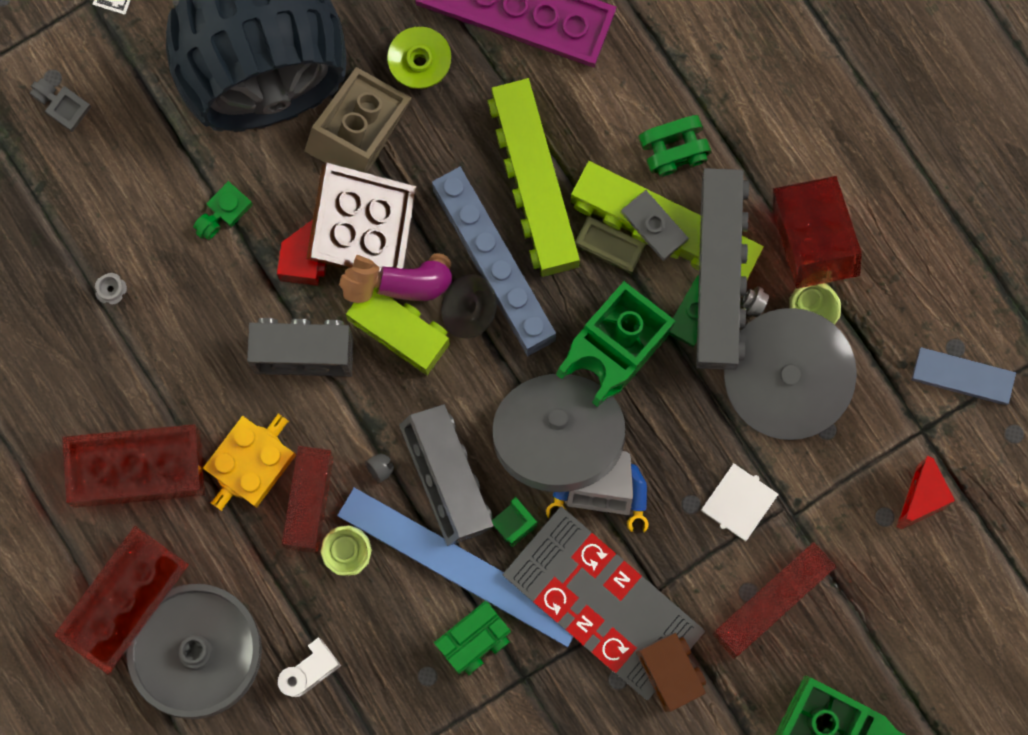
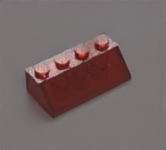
(121, 600)

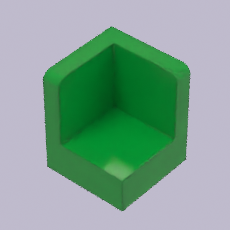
(514, 523)

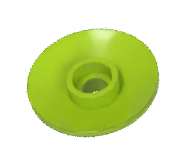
(417, 43)

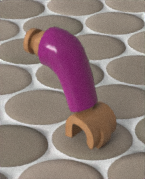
(416, 284)

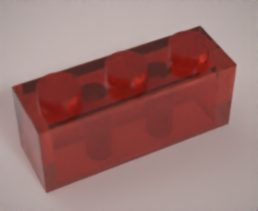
(307, 499)

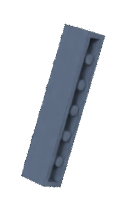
(494, 261)

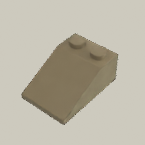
(357, 122)

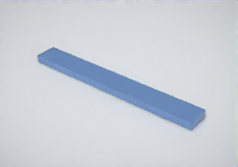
(448, 561)

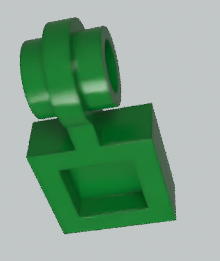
(227, 205)

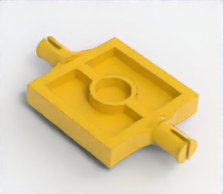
(249, 461)

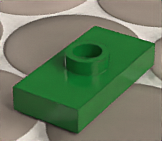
(687, 317)

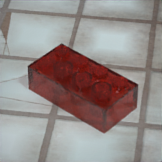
(133, 466)

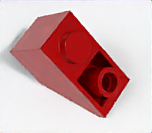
(292, 262)

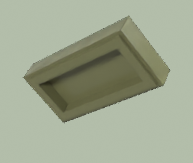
(610, 245)

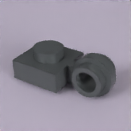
(64, 108)

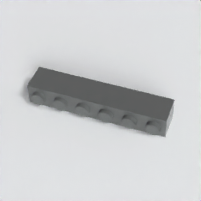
(721, 269)

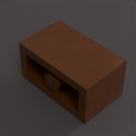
(671, 671)

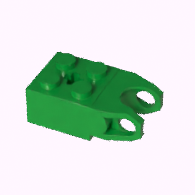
(618, 341)
(843, 713)

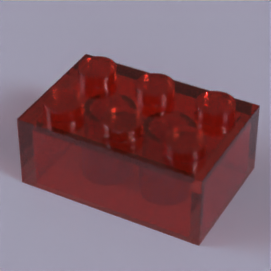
(816, 232)

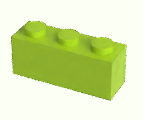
(400, 330)

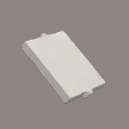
(739, 502)

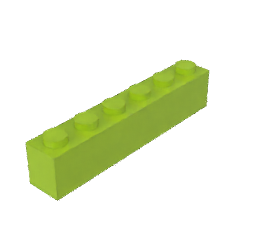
(534, 177)
(608, 193)

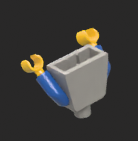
(616, 493)

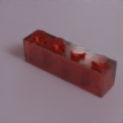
(773, 600)

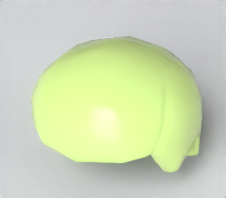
(817, 299)
(346, 550)

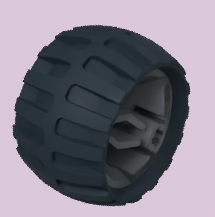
(254, 59)

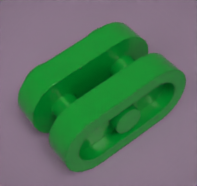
(666, 161)

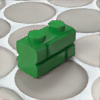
(473, 639)

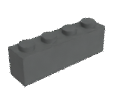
(446, 475)

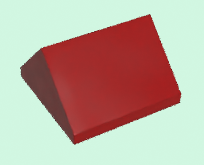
(926, 494)

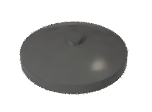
(793, 374)
(555, 435)
(196, 653)

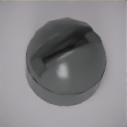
(380, 467)

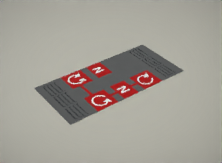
(597, 597)

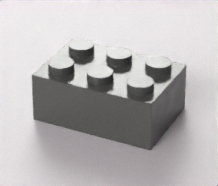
(300, 348)

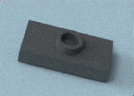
(654, 225)

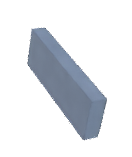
(963, 376)

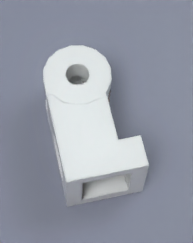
(310, 672)

